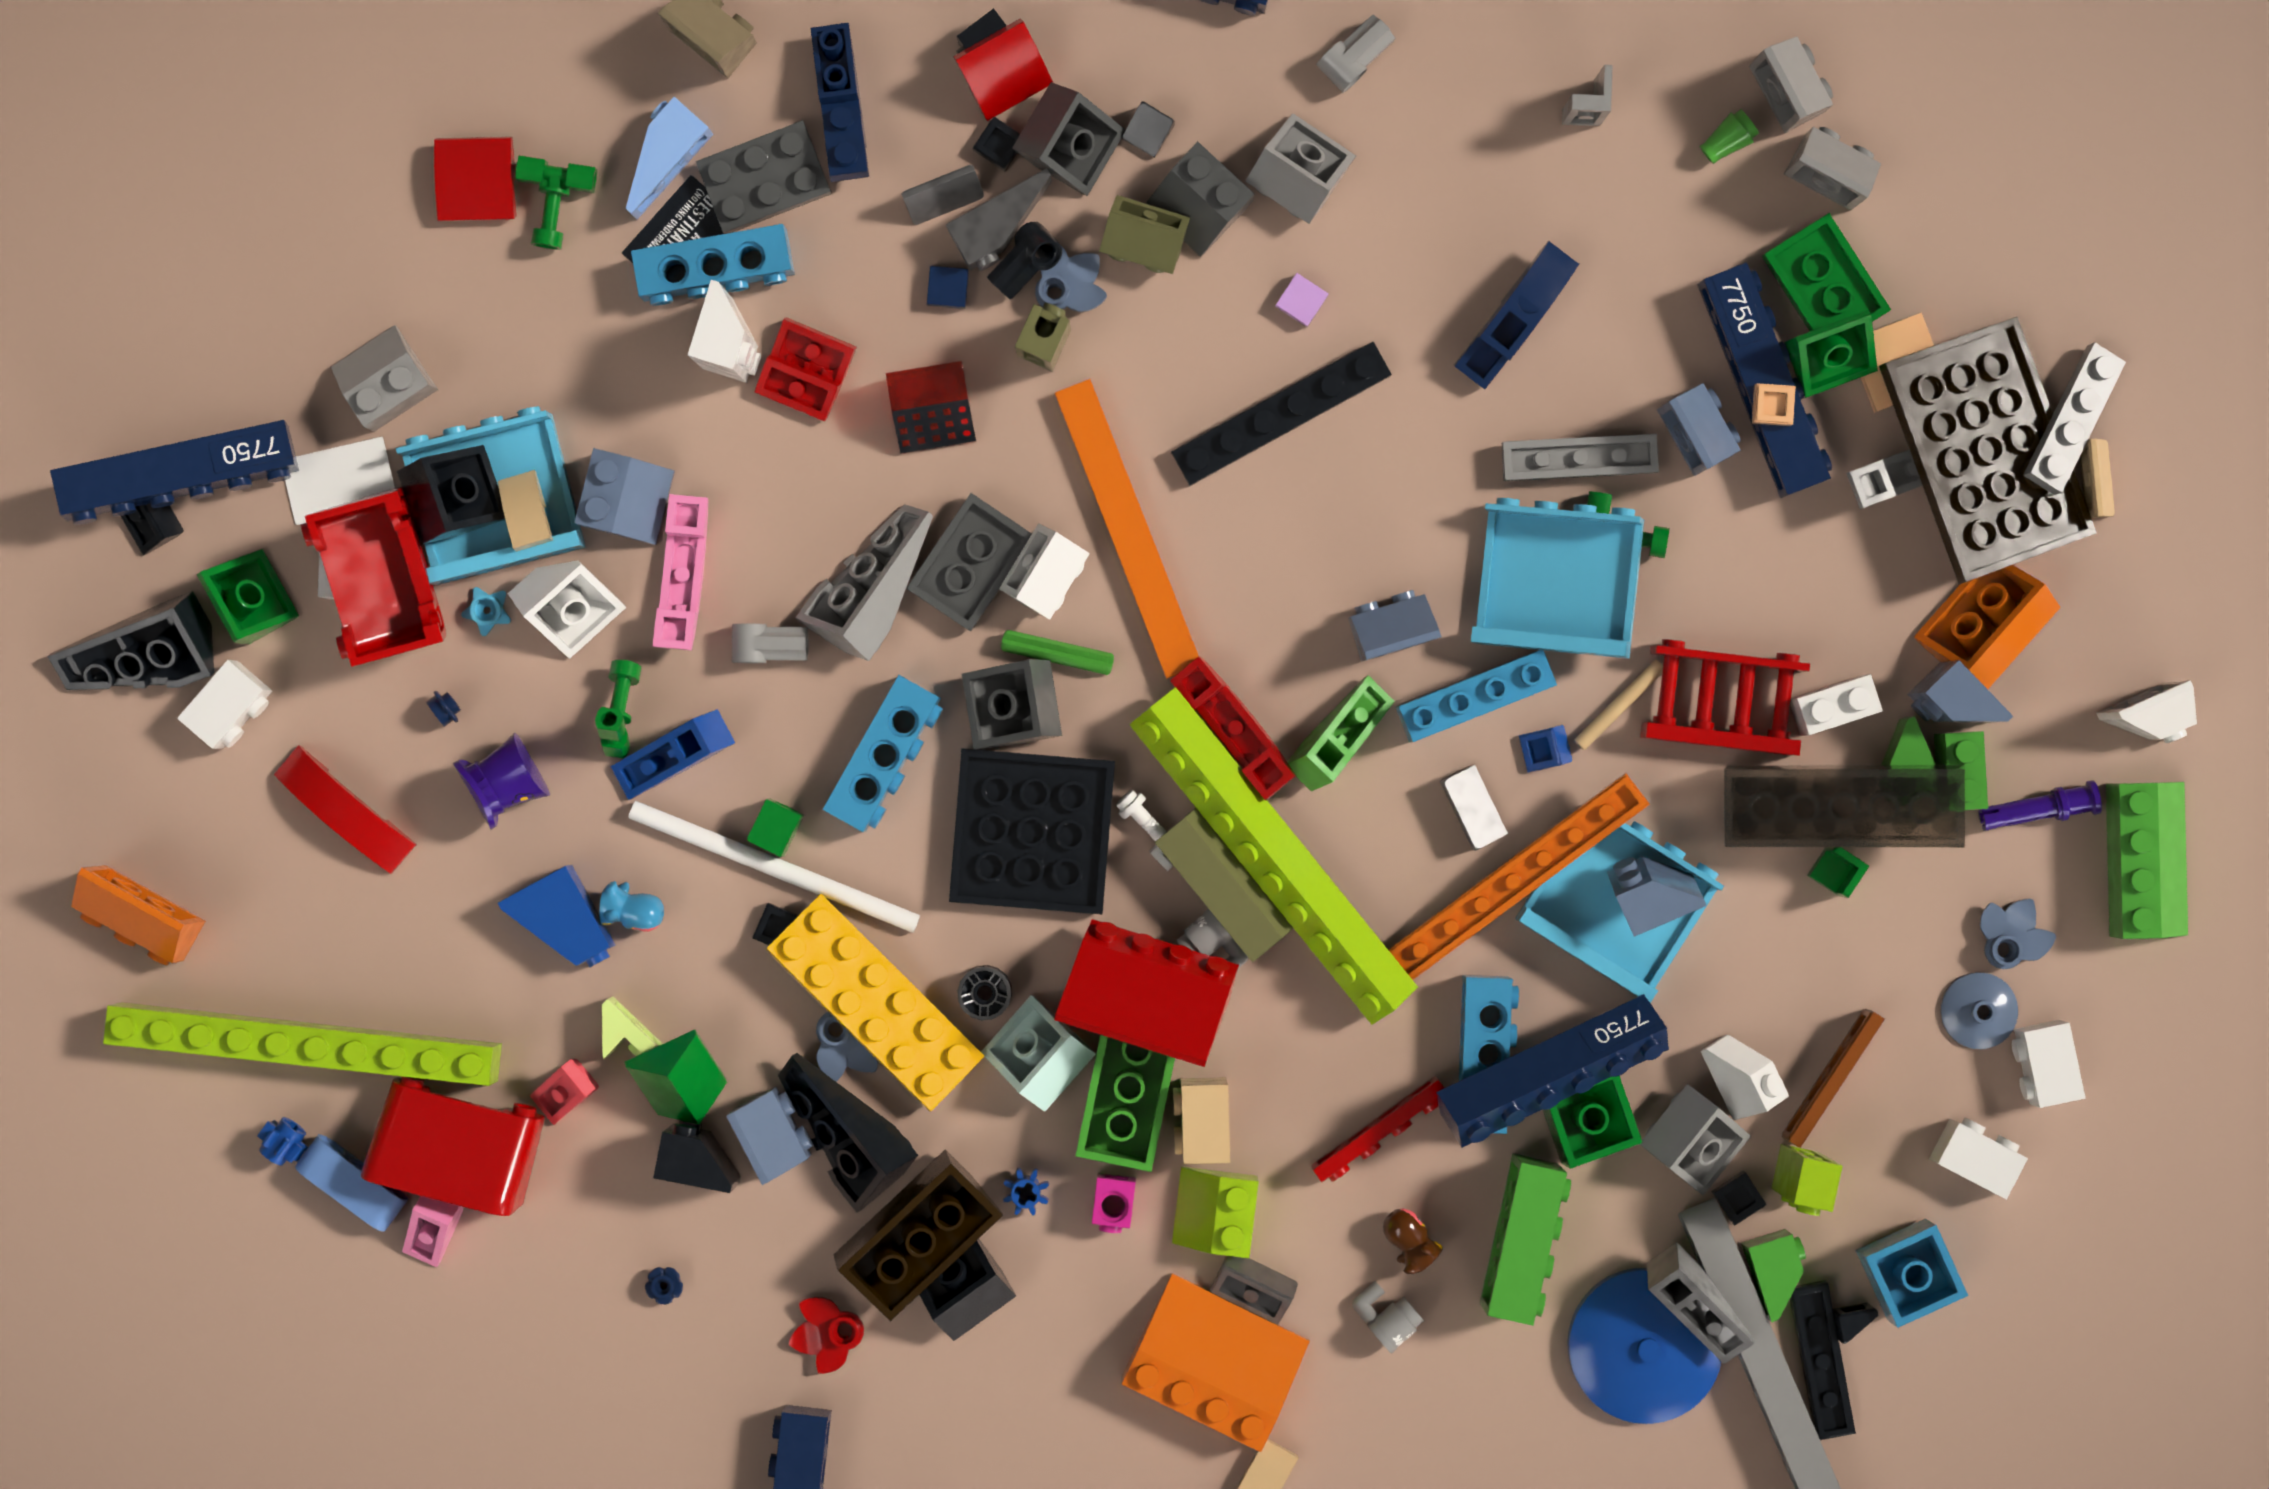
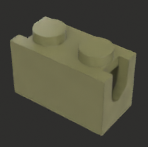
(1144, 235)
(1043, 336)

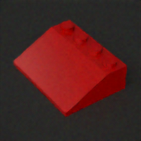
(1147, 992)

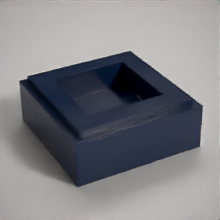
(947, 287)

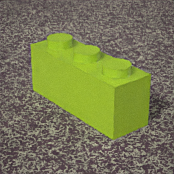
(1806, 1179)

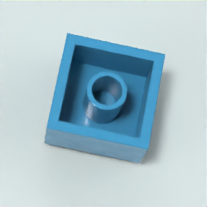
(1911, 1273)

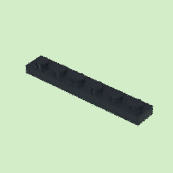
(1281, 413)

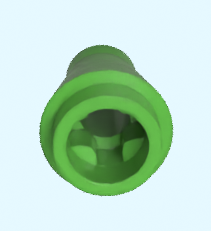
(1730, 136)

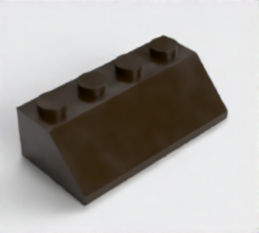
(917, 1235)

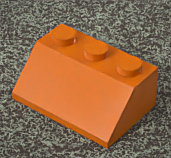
(1989, 622)
(135, 914)

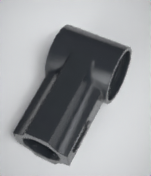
(1033, 252)

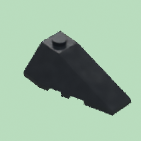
(156, 647)
(859, 1142)

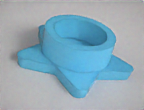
(480, 602)

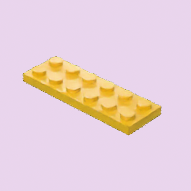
(875, 1002)

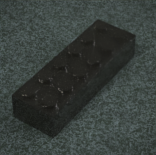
(1844, 806)

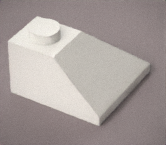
(566, 604)
(2156, 713)

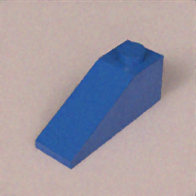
(673, 754)

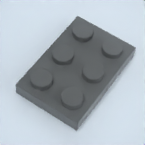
(763, 177)
(970, 562)

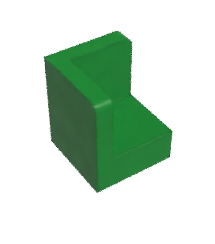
(775, 827)
(1838, 871)

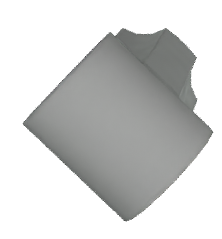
(1348, 59)
(760, 643)

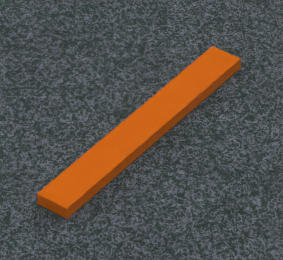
(1127, 527)
(1519, 876)

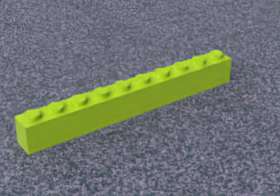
(1274, 856)
(302, 1043)

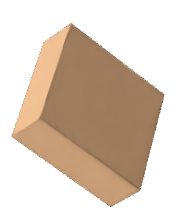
(1773, 404)

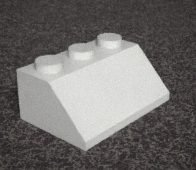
(723, 338)

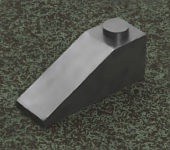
(992, 226)
(1697, 1302)

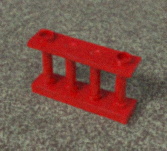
(1702, 729)

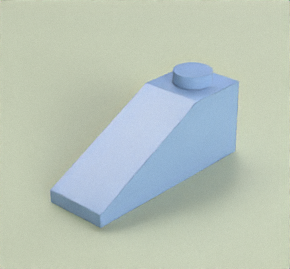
(667, 148)

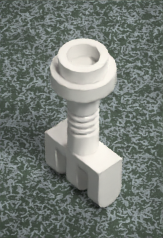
(1132, 805)

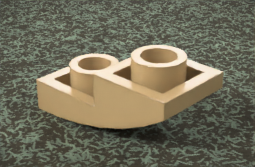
(524, 510)

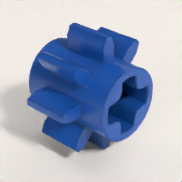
(282, 1141)
(1021, 1181)

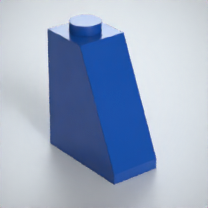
(562, 917)

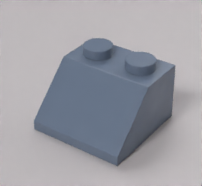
(1700, 428)
(624, 496)
(1393, 626)
(1956, 695)
(1653, 893)
(770, 1134)

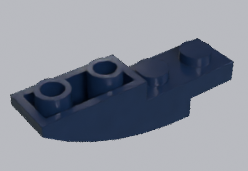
(840, 102)
(1517, 315)

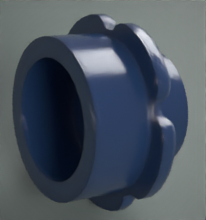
(444, 708)
(669, 1276)

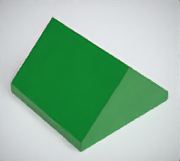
(1834, 353)
(248, 597)
(679, 1078)

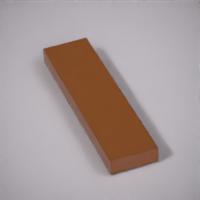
(1832, 1077)

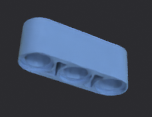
(339, 1176)

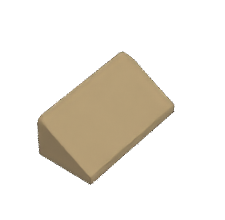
(2097, 478)

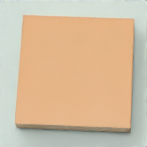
(1890, 344)

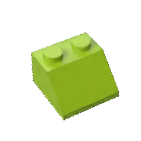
(1215, 1211)

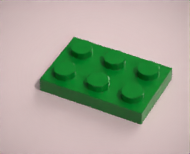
(1824, 276)

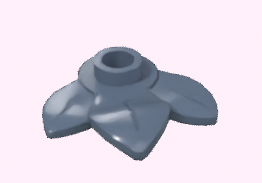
(1075, 279)
(2017, 930)
(841, 1051)

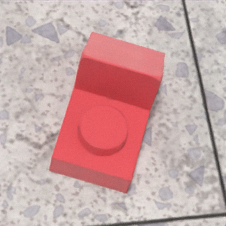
(564, 1090)

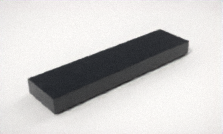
(1822, 1360)

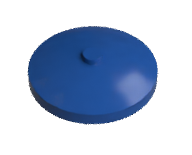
(1636, 1353)

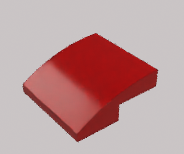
(1003, 69)
(474, 178)
(805, 369)

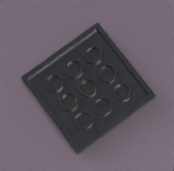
(1032, 831)

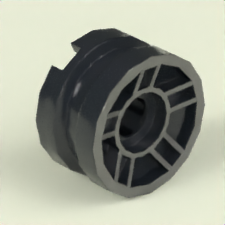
(978, 1007)

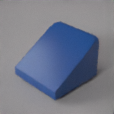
(1545, 748)

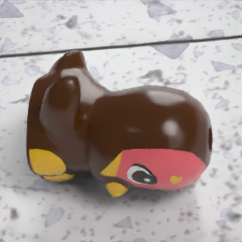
(1410, 1236)

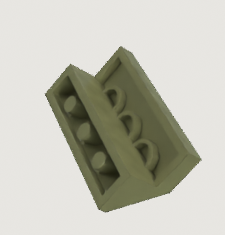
(1224, 885)

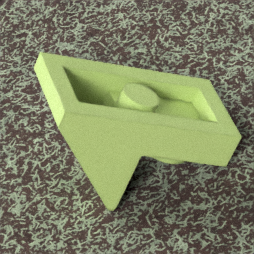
(621, 1025)

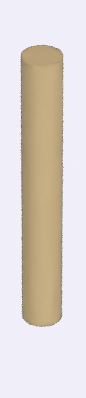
(1619, 705)

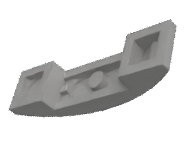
(1884, 479)

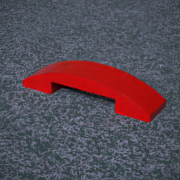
(1234, 726)
(343, 810)

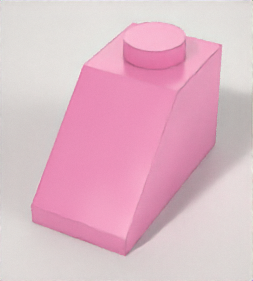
(431, 1229)

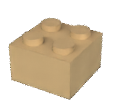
(1204, 1120)

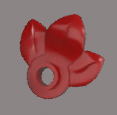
(821, 1334)

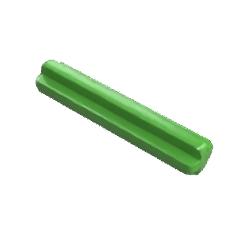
(1057, 652)

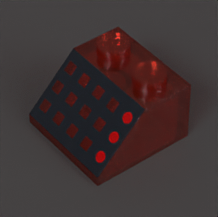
(931, 407)

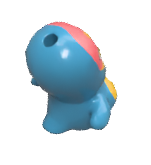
(634, 911)

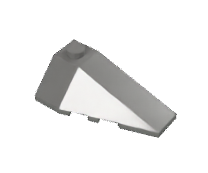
(864, 598)

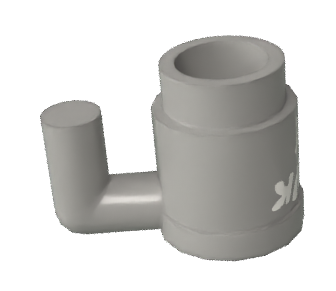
(1208, 935)
(1391, 1325)

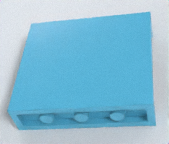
(512, 449)
(1559, 578)
(1584, 917)

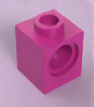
(1113, 1185)

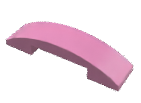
(682, 572)

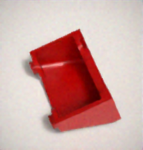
(376, 576)
(453, 1148)

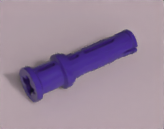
(2057, 804)

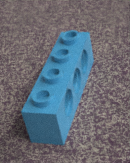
(654, 262)
(1476, 696)
(844, 800)
(1478, 993)

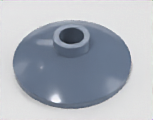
(1961, 1005)

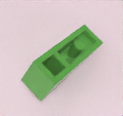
(1340, 735)

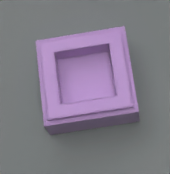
(1301, 300)

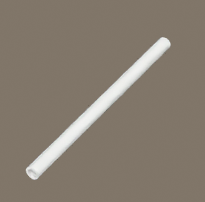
(774, 866)

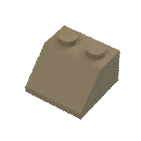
(710, 32)

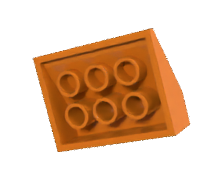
(1215, 1362)

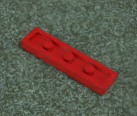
(1367, 1139)

